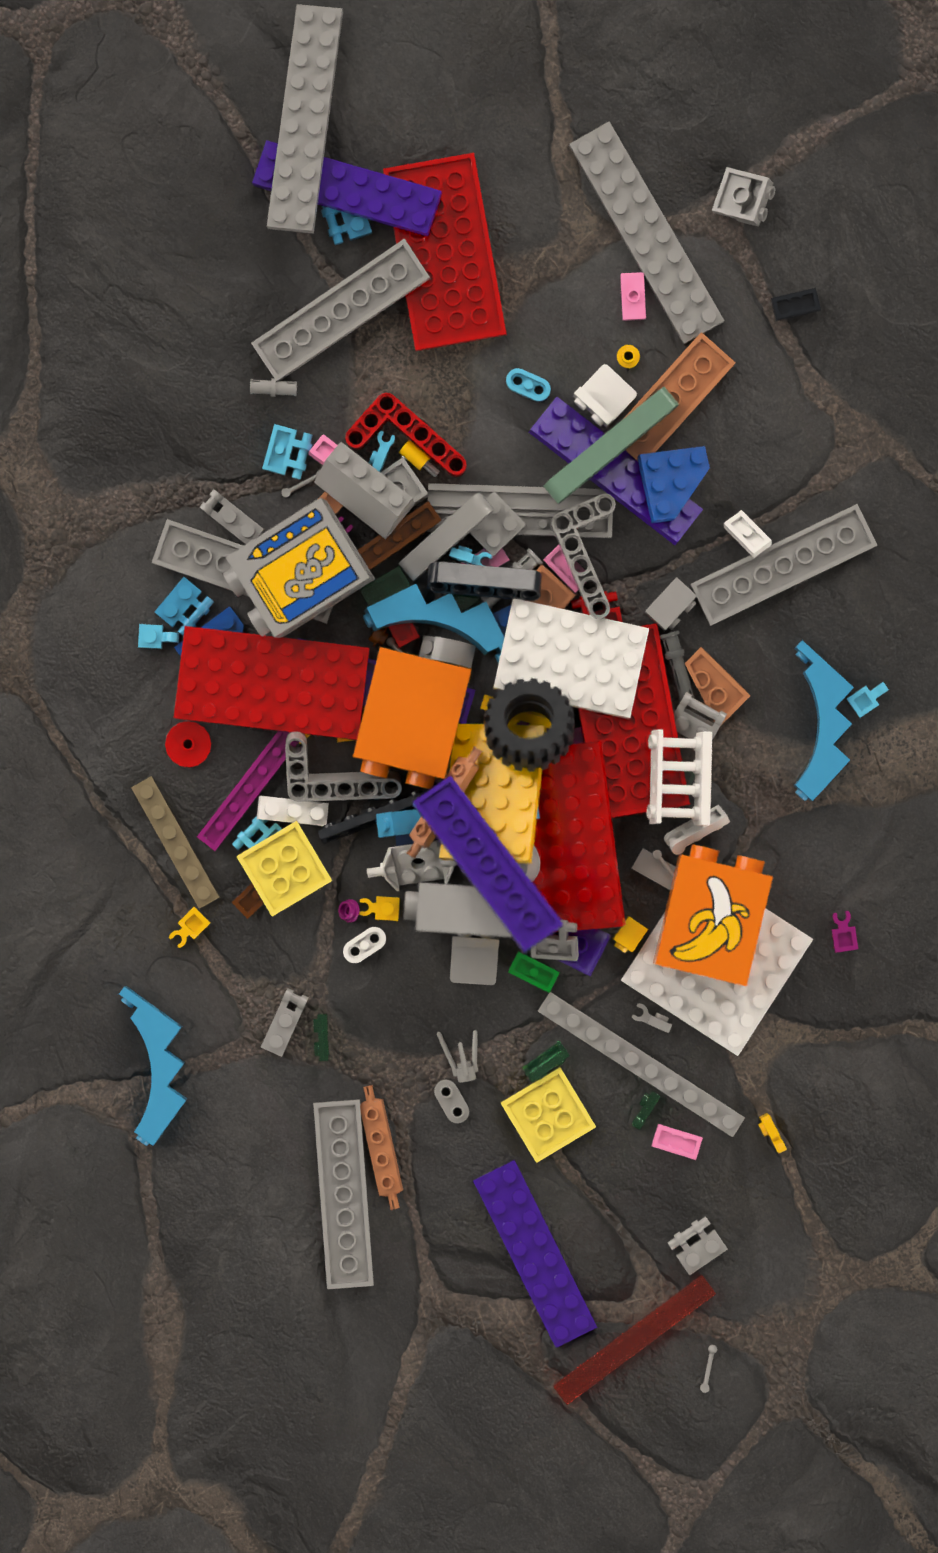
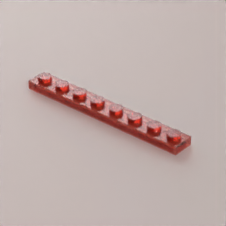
(634, 1339)

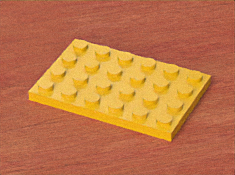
(499, 793)

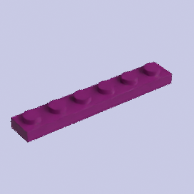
(246, 791)

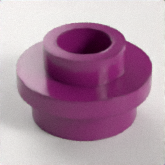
(349, 910)

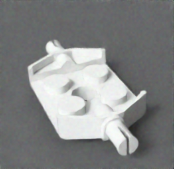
(400, 869)

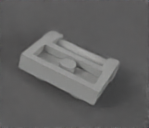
(690, 723)

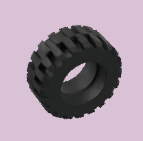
(528, 697)

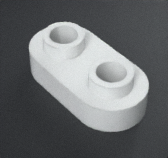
(364, 944)

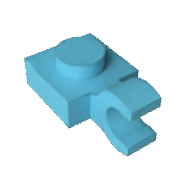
(378, 458)
(465, 556)
(153, 636)
(865, 700)

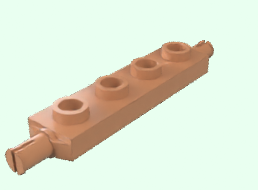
(462, 773)
(381, 1147)

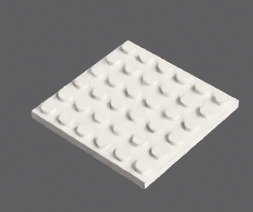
(717, 1007)

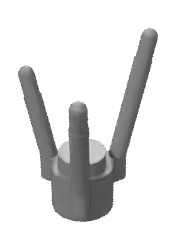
(465, 1070)

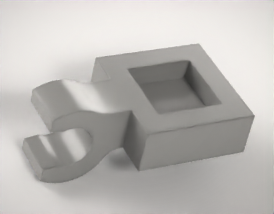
(658, 1021)

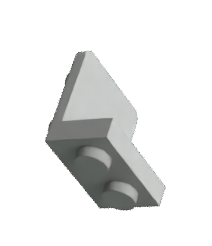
(474, 959)

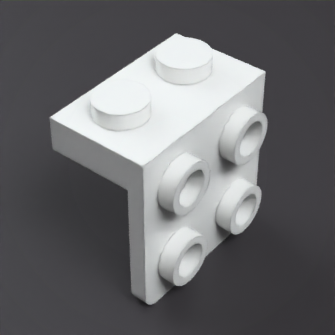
(604, 396)

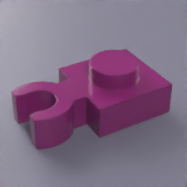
(844, 937)

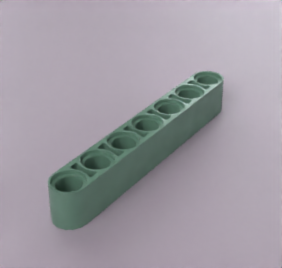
(611, 445)

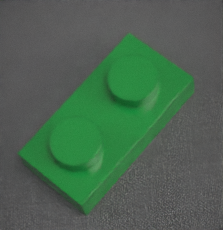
(533, 972)

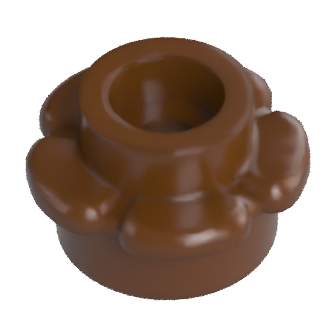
(378, 636)

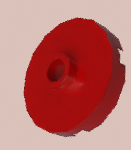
(200, 744)

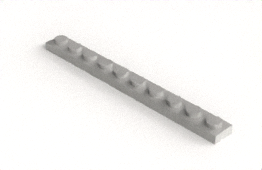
(641, 1064)

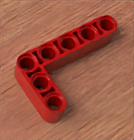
(408, 430)

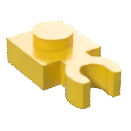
(385, 908)
(192, 924)
(768, 1128)

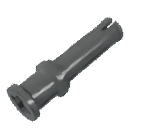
(675, 655)

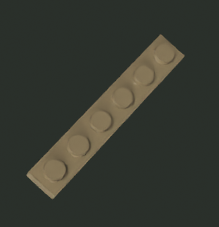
(175, 842)

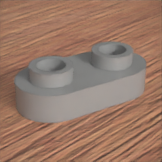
(451, 1101)

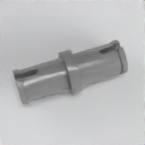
(273, 387)

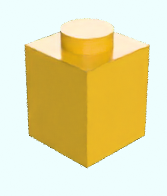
(629, 935)

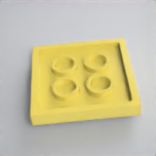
(284, 868)
(548, 1114)

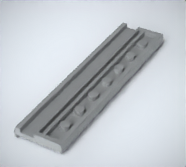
(531, 504)

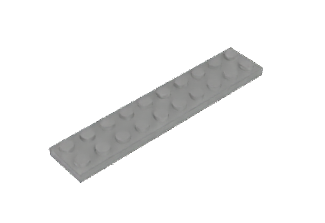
(305, 119)
(646, 232)

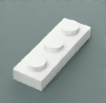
(290, 811)

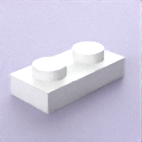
(747, 534)

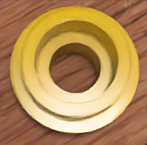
(628, 363)

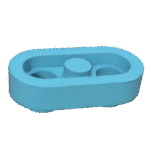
(528, 384)

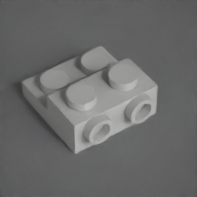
(744, 196)

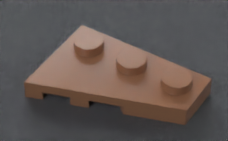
(715, 683)

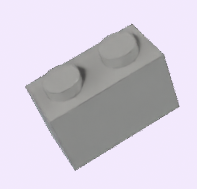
(671, 604)

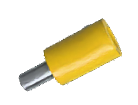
(418, 458)

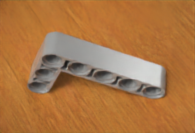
(580, 553)
(332, 780)

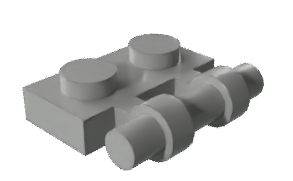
(558, 946)
(700, 1252)

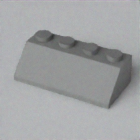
(363, 490)

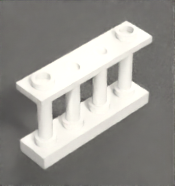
(700, 767)

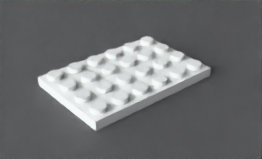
(583, 656)

